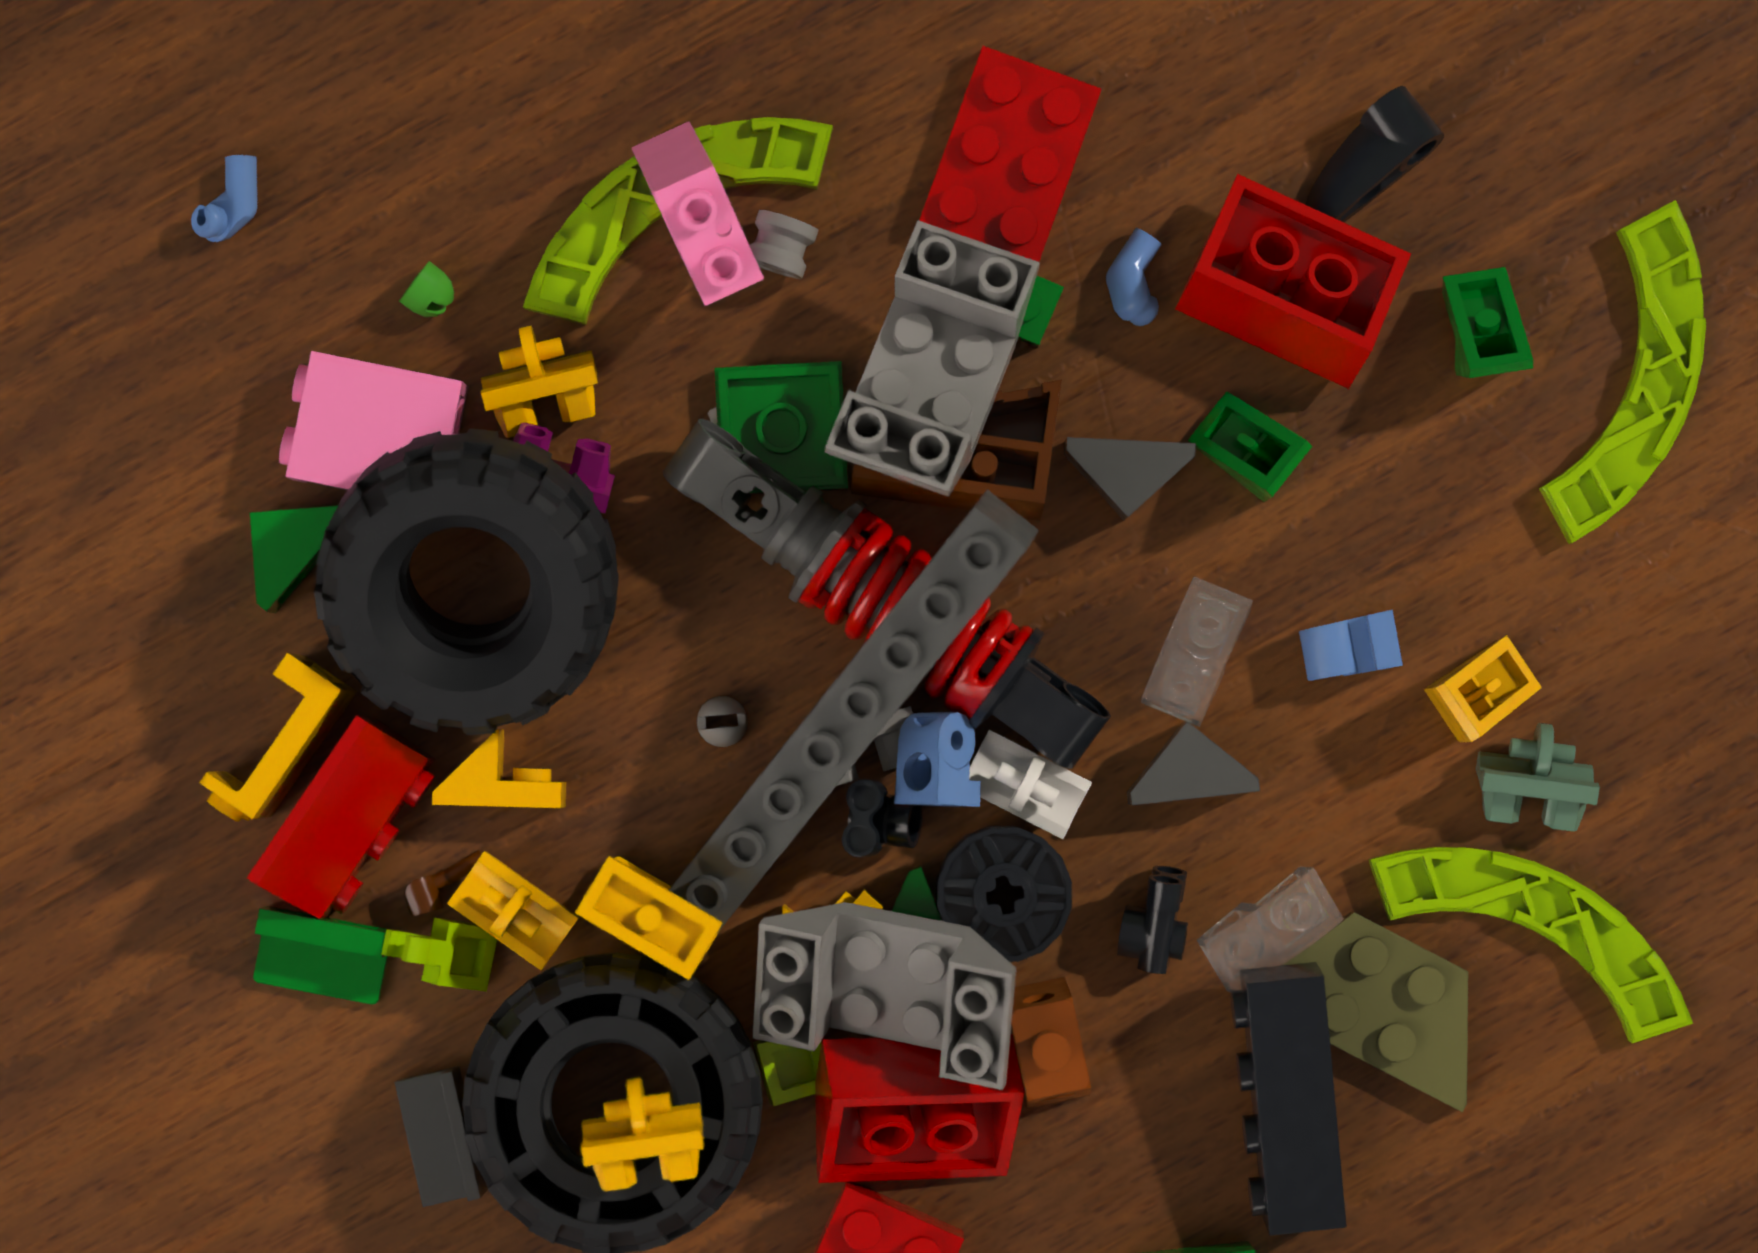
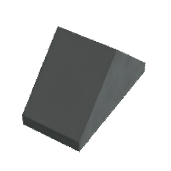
(1127, 470)
(1190, 769)

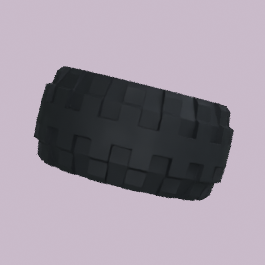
(452, 669)
(591, 1004)

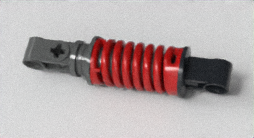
(846, 565)

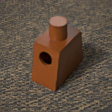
(1048, 1043)

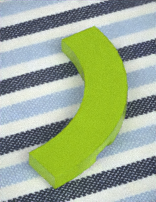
(624, 207)
(1660, 382)
(1549, 905)

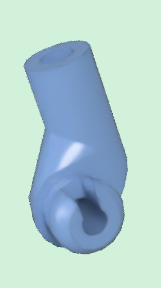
(234, 206)
(1127, 280)

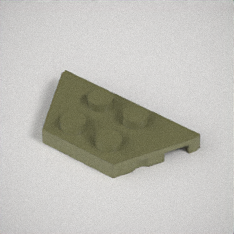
(1395, 1006)

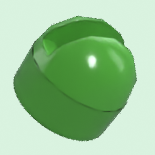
(429, 292)

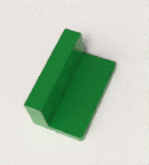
(320, 955)

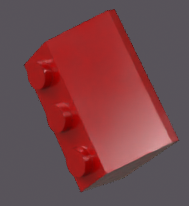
(1293, 281)
(344, 818)
(895, 1118)

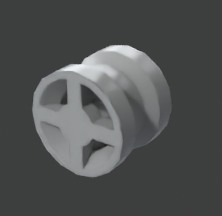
(782, 243)

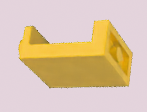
(292, 749)
(649, 916)

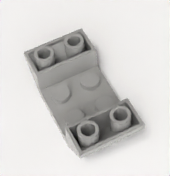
(936, 360)
(889, 981)

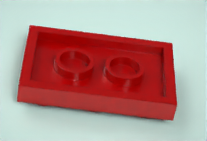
(1010, 154)

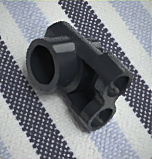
(878, 821)
(1154, 931)

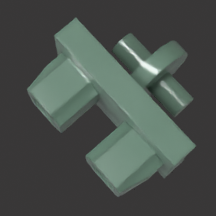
(1539, 771)

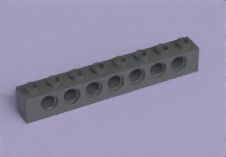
(856, 707)

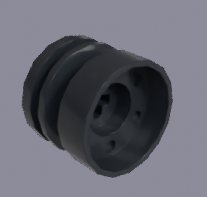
(1026, 861)

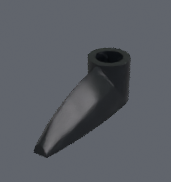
(1380, 151)

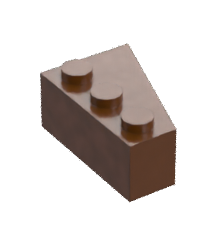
(1007, 461)

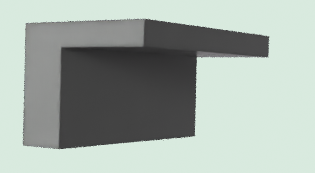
(437, 1137)

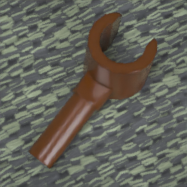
(423, 893)

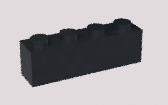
(1291, 1098)

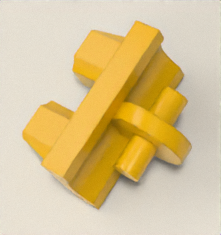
(567, 377)
(513, 910)
(642, 1129)

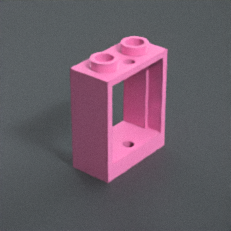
(697, 213)

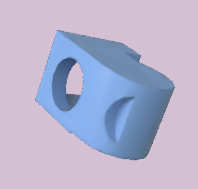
(1351, 646)
(935, 761)

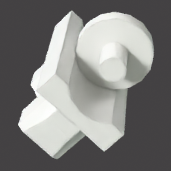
(1027, 784)

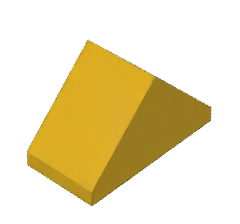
(1483, 690)

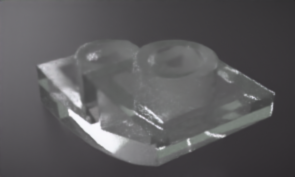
(1196, 651)
(1272, 929)

